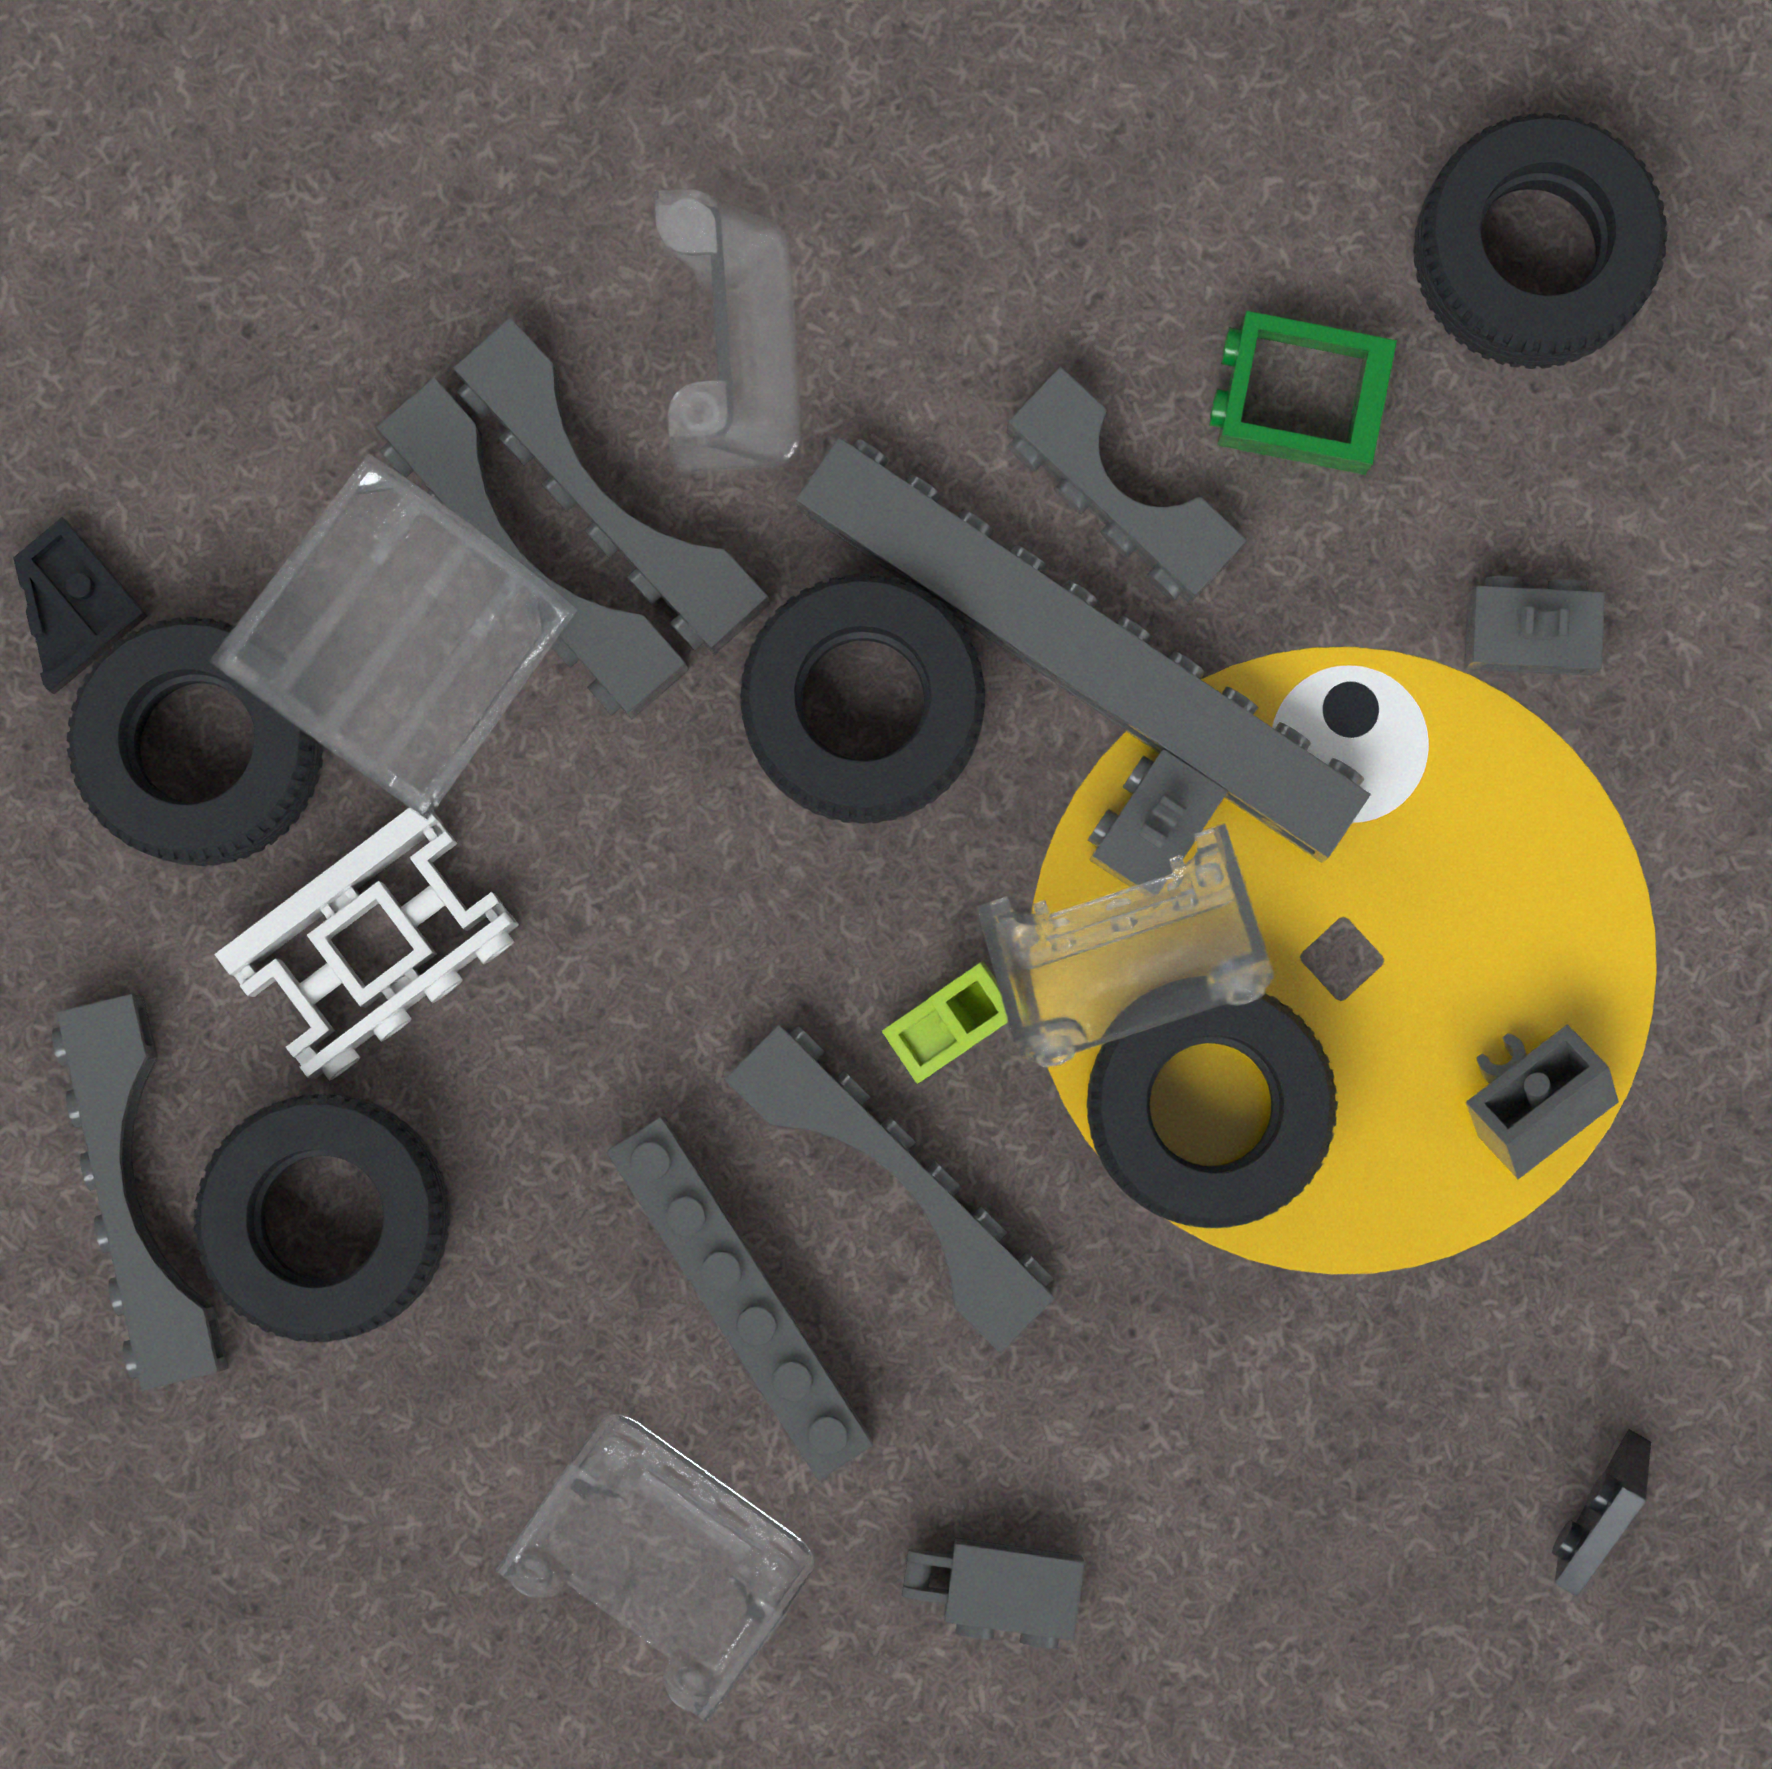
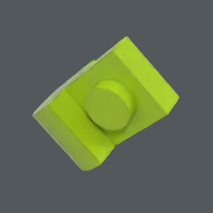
(948, 1023)

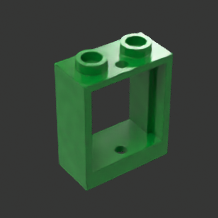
(1368, 405)

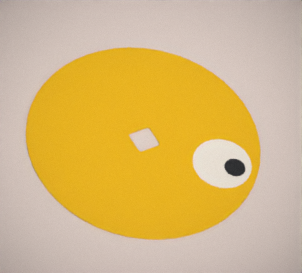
(1498, 911)

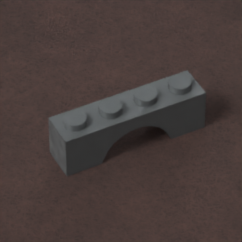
(1180, 543)

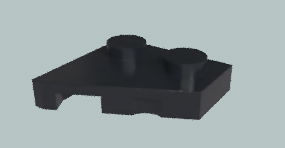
(72, 603)
(1607, 1513)

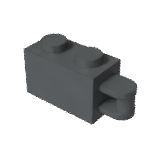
(1002, 1590)

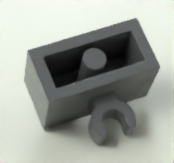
(1534, 628)
(1158, 820)
(1540, 1098)

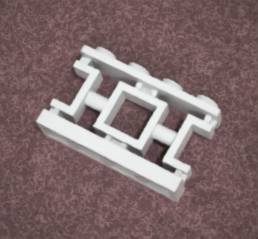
(337, 898)

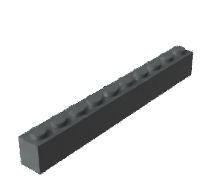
(1081, 648)

